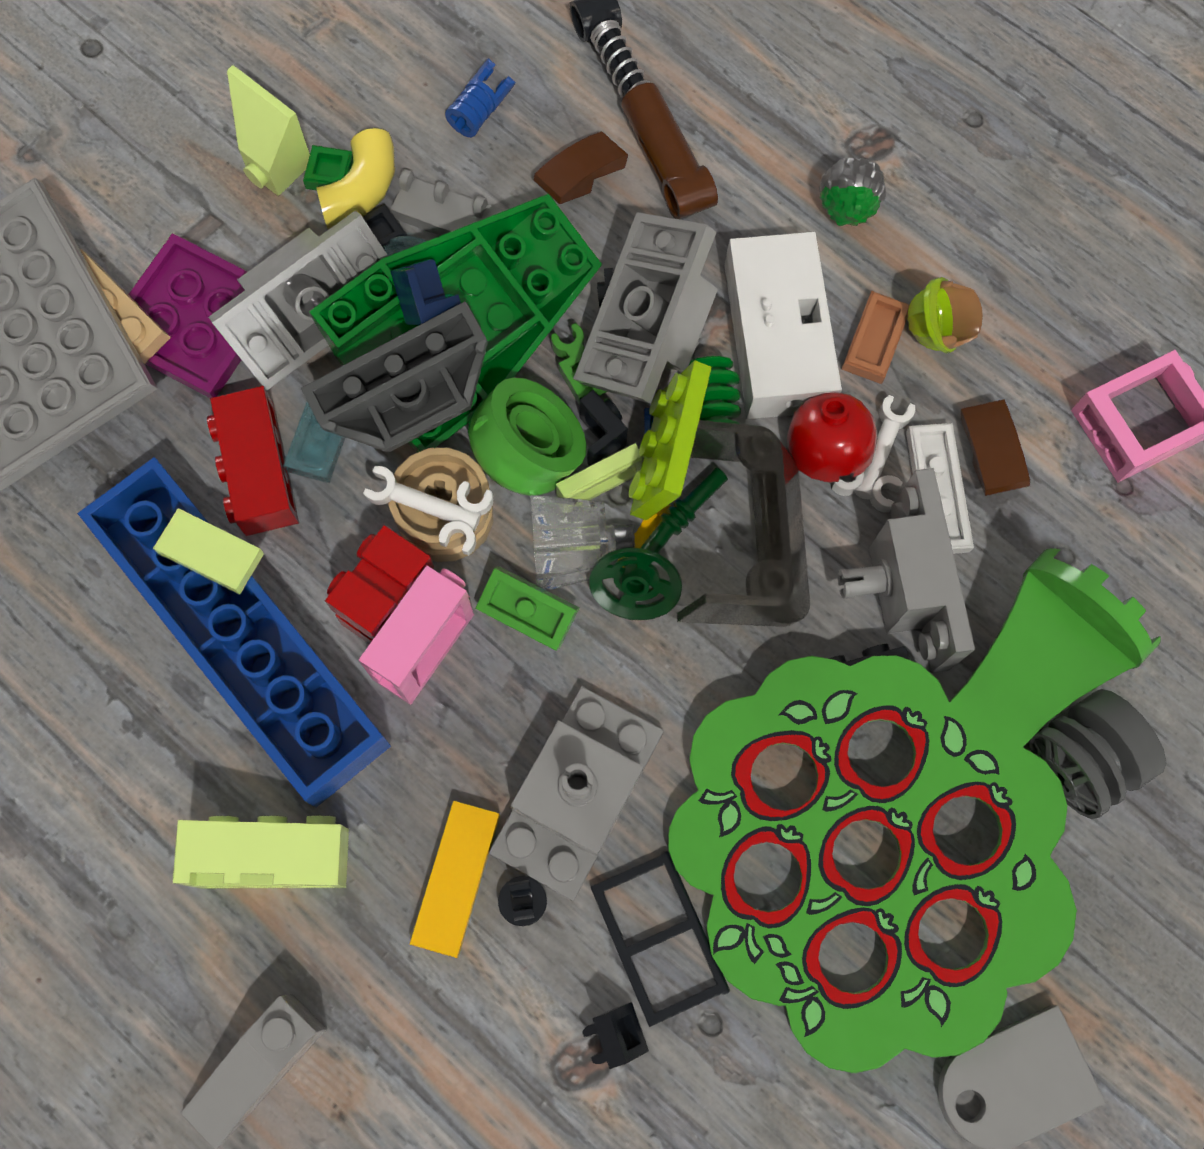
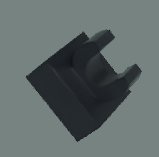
(619, 1036)

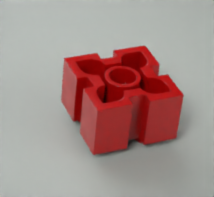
(377, 584)

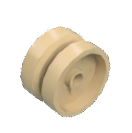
(440, 475)

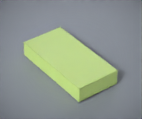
(602, 475)
(208, 551)

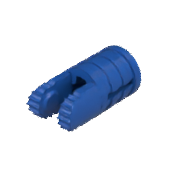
(477, 101)

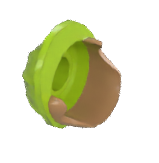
(945, 315)

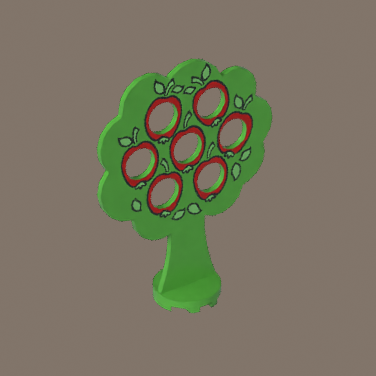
(1052, 649)

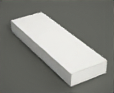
(936, 448)

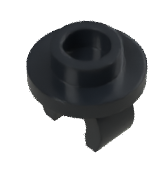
(522, 901)

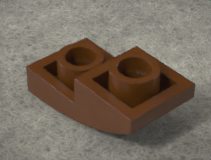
(576, 167)
(995, 447)

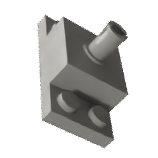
(650, 308)
(271, 318)
(917, 575)
(575, 793)

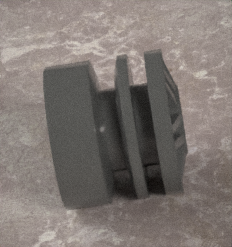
(1100, 752)

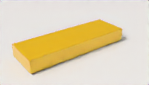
(455, 879)

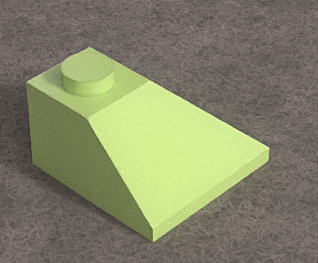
(266, 134)

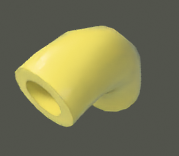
(366, 181)

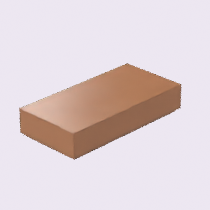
(876, 337)

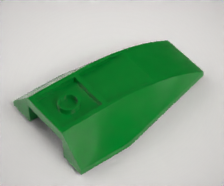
(509, 268)

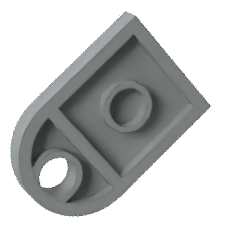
(1025, 1080)

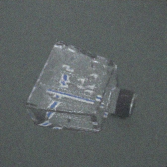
(572, 538)

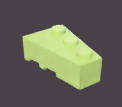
(261, 853)

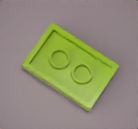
(669, 441)

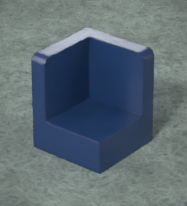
(421, 292)

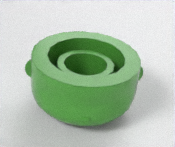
(526, 437)

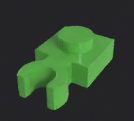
(572, 354)

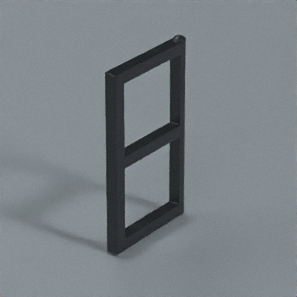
(626, 952)

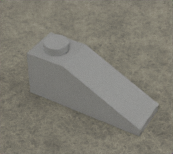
(253, 1068)

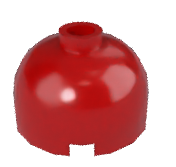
(832, 437)

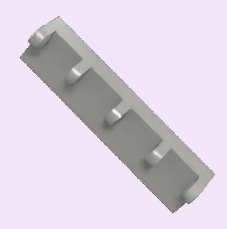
(436, 207)

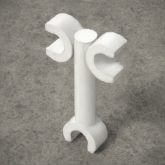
(869, 483)
(461, 518)

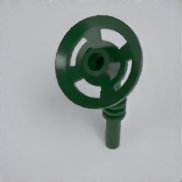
(638, 570)

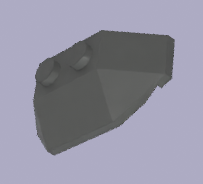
(403, 383)

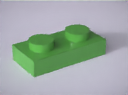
(527, 608)

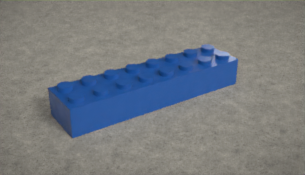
(239, 643)

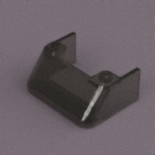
(779, 581)

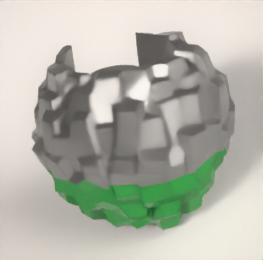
(852, 191)

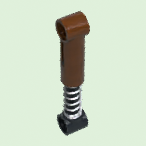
(684, 182)

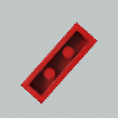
(252, 461)

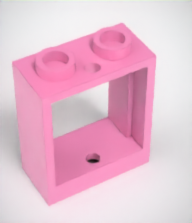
(1113, 436)
(418, 633)

